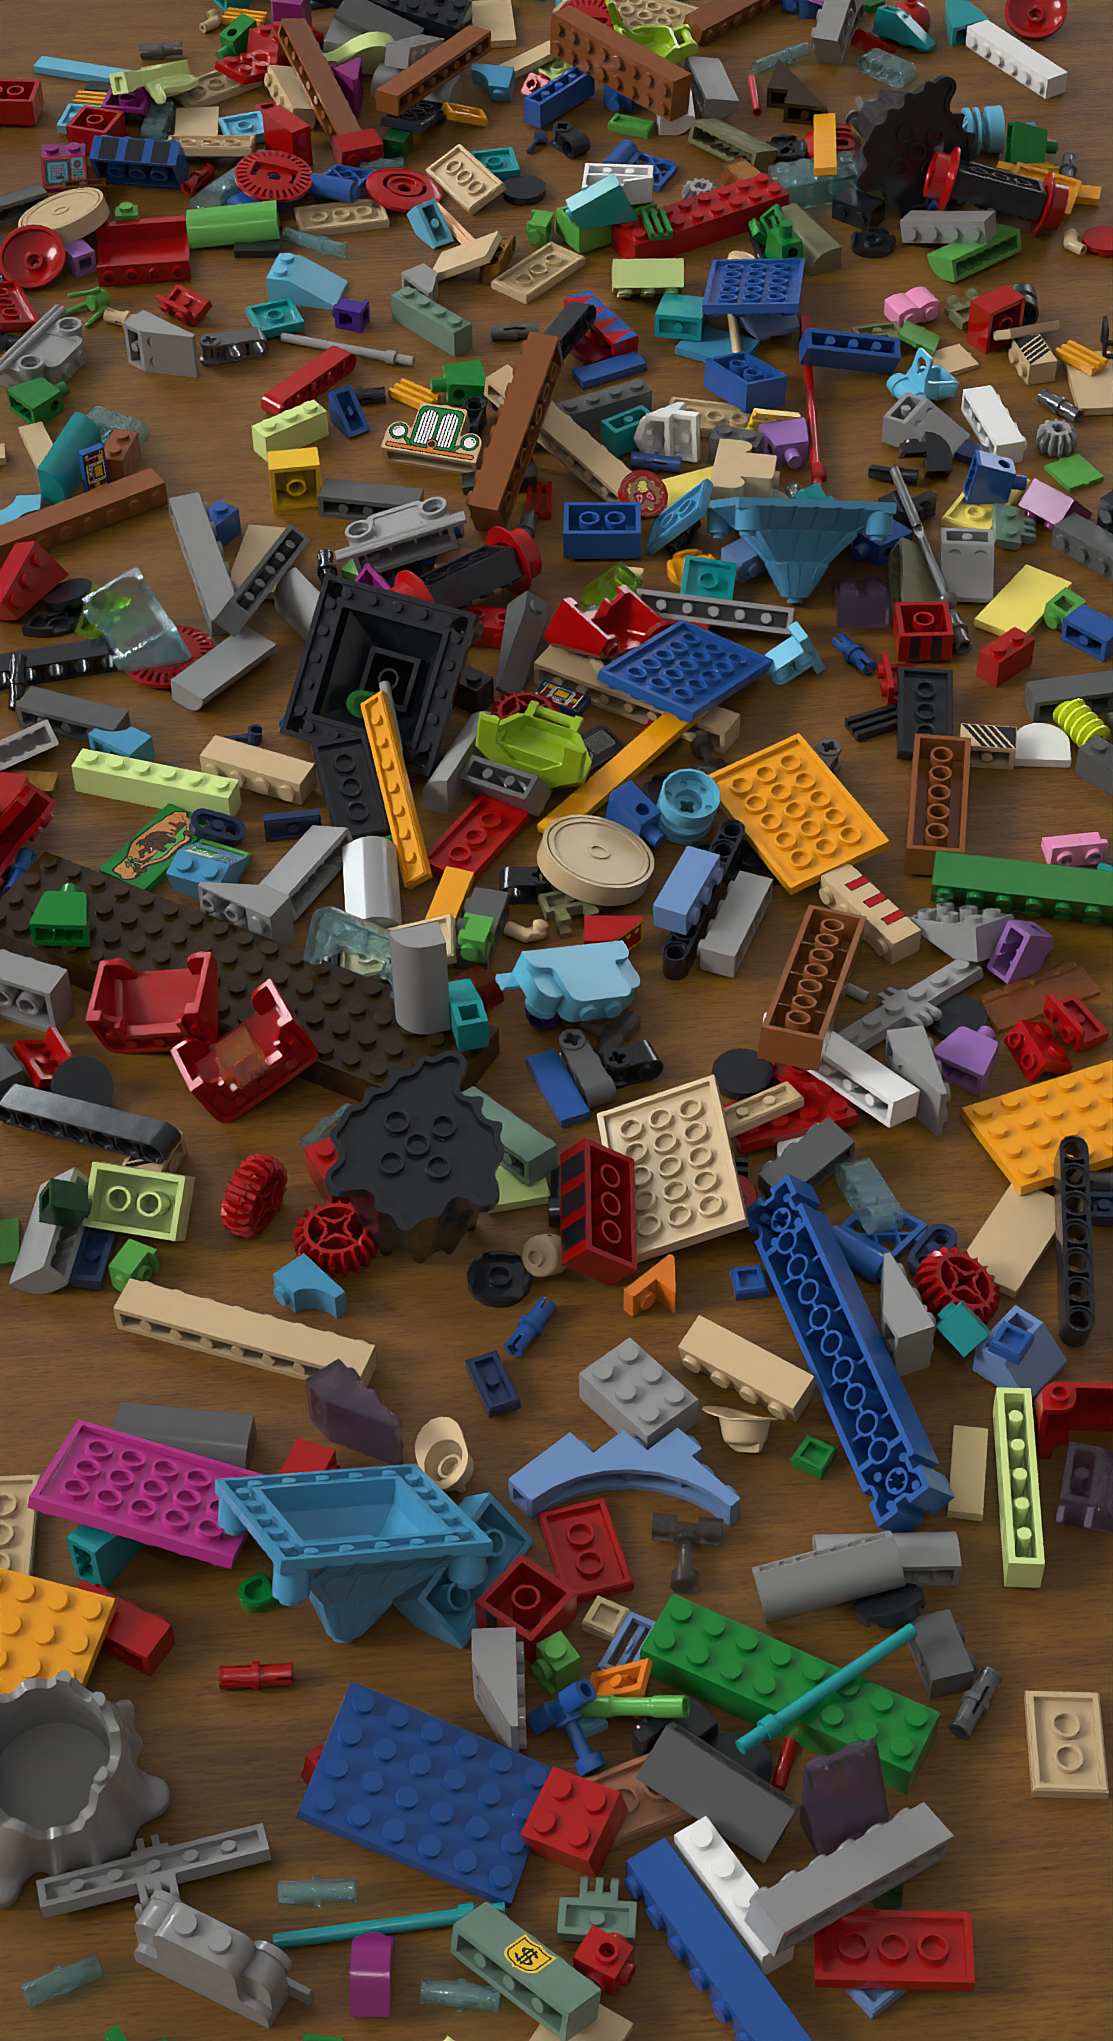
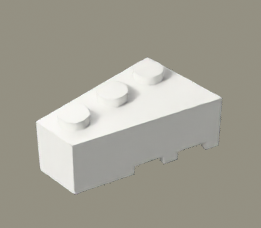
(634, 179)

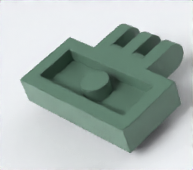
(1010, 528)
(596, 1909)

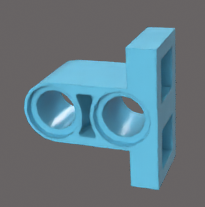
(793, 657)

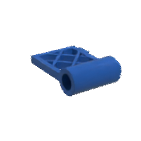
(628, 153)
(339, 183)
(863, 1250)

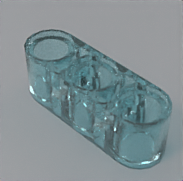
(887, 68)
(159, 121)
(109, 420)
(869, 1196)

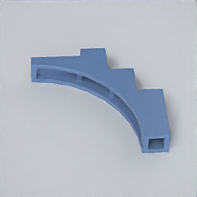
(622, 1463)

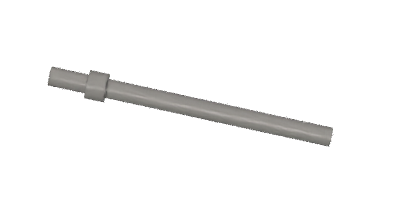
(390, 356)

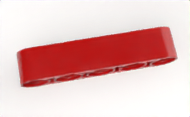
(309, 380)

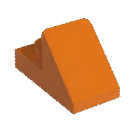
(653, 1285)
(623, 1680)

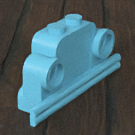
(575, 981)

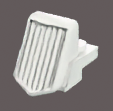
(670, 432)

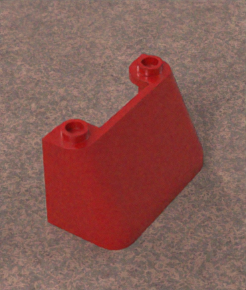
(604, 632)
(154, 1008)
(283, 1042)
(1070, 1408)

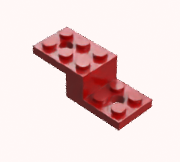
(262, 51)

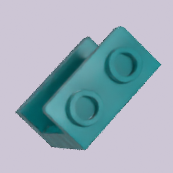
(680, 317)

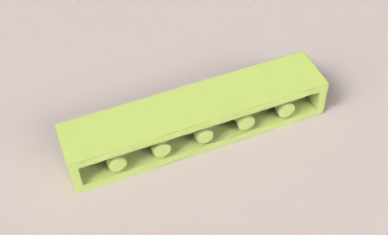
(153, 783)
(1018, 1488)

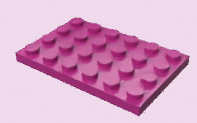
(140, 1492)

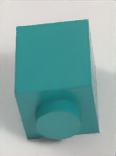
(961, 1327)

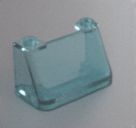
(135, 624)
(340, 931)

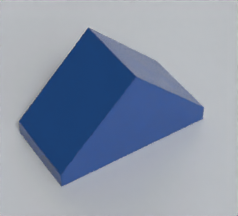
(346, 412)

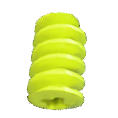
(1079, 722)

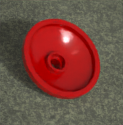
(1050, 16)
(30, 246)

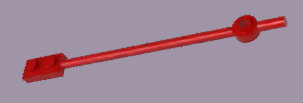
(818, 473)

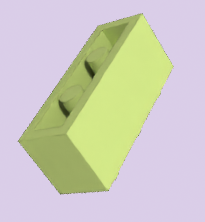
(291, 429)

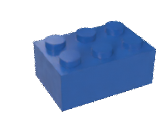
(745, 381)
(602, 530)

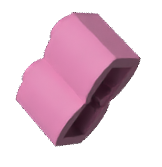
(915, 306)

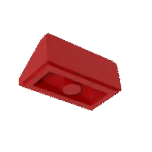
(866, 41)

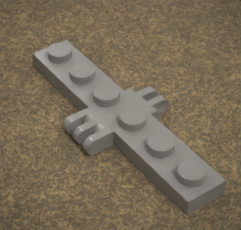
(911, 1006)
(152, 1869)

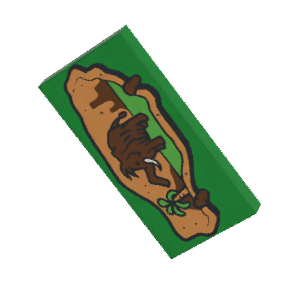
(151, 850)

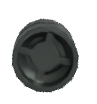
(1031, 309)

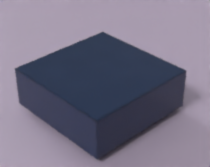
(966, 451)

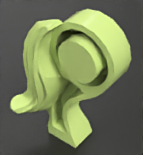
(368, 46)
(158, 80)

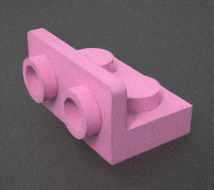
(1075, 849)

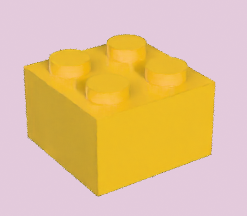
(294, 478)

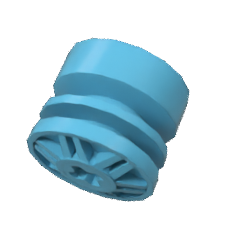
(987, 129)
(687, 806)

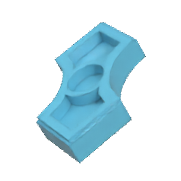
(20, 507)

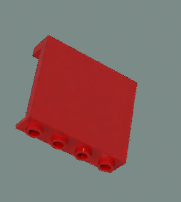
(143, 251)

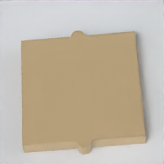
(954, 359)

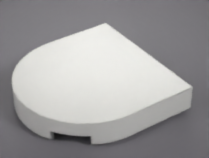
(1042, 746)

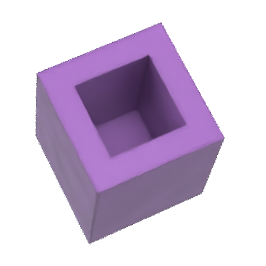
(80, 258)

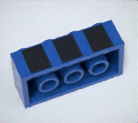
(139, 162)

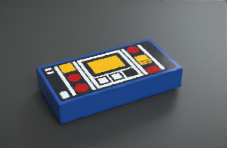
(93, 467)
(568, 700)

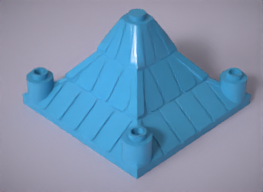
(798, 534)
(353, 1538)

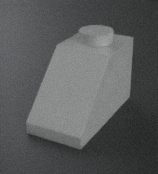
(422, 279)

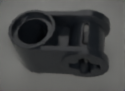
(569, 139)
(477, 414)
(523, 884)
(634, 1062)

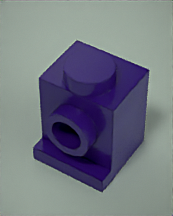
(351, 315)

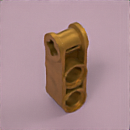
(499, 260)

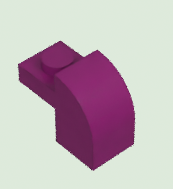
(371, 1975)

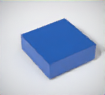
(748, 1282)
(1011, 1342)

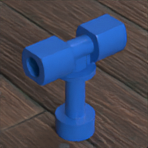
(565, 1715)

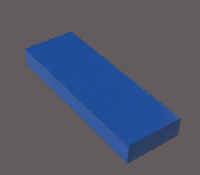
(609, 369)
(558, 1088)

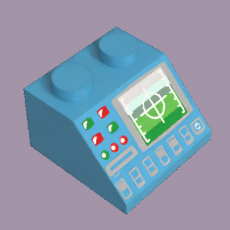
(203, 864)

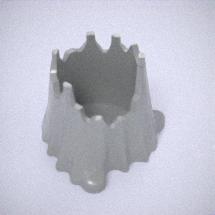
(68, 1781)

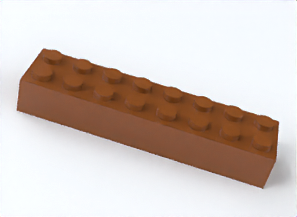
(620, 63)
(515, 432)
(812, 988)

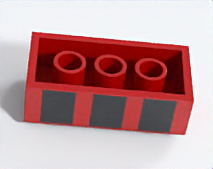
(598, 1212)

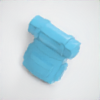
(924, 381)

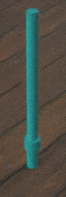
(772, 1725)
(384, 1926)

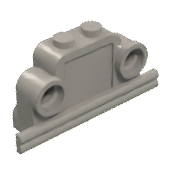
(46, 350)
(402, 535)
(215, 1959)

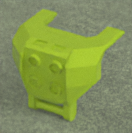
(657, 38)
(537, 745)

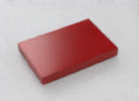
(586, 1549)

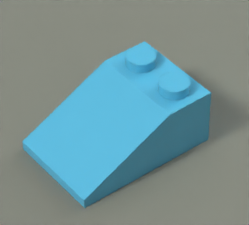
(304, 282)

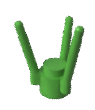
(97, 300)

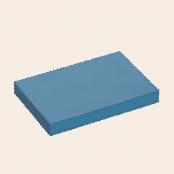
(713, 344)
(679, 516)

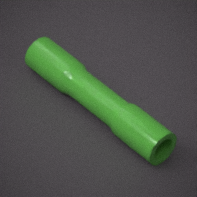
(657, 1706)

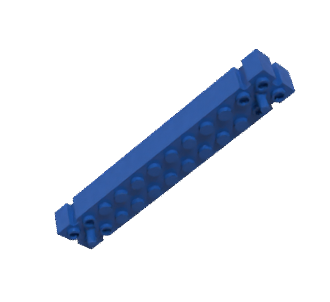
(847, 1357)

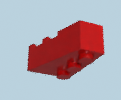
(26, 579)

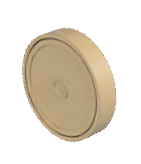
(69, 213)
(595, 860)

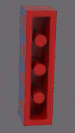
(608, 329)

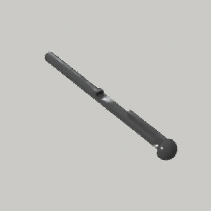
(922, 539)

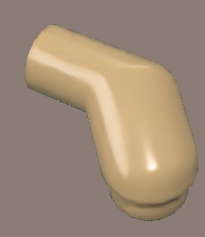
(212, 23)
(1071, 243)
(529, 934)

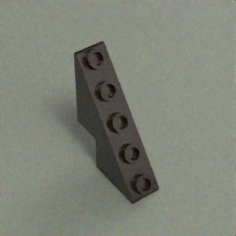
(789, 93)

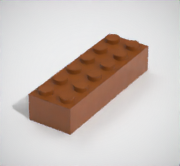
(937, 800)

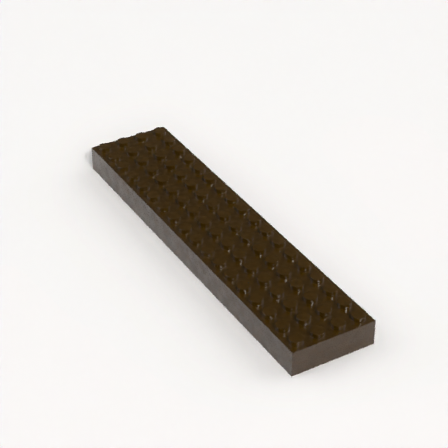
(340, 1009)

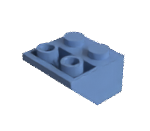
(769, 325)
(1037, 1367)

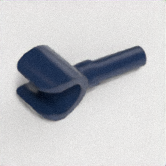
(539, 138)
(253, 736)

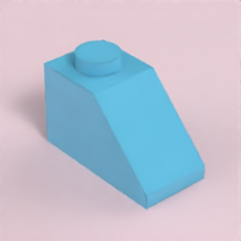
(430, 224)

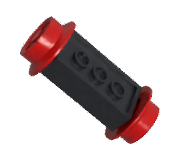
(996, 189)
(505, 561)

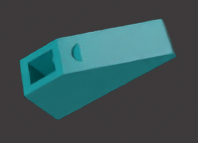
(900, 26)
(467, 1016)

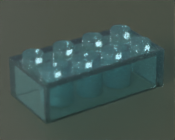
(813, 191)

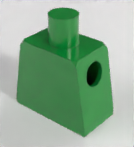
(235, 37)
(1027, 144)
(783, 242)
(460, 382)
(37, 400)
(62, 918)

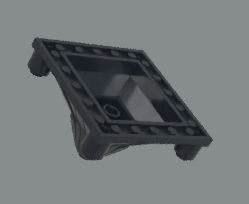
(375, 637)

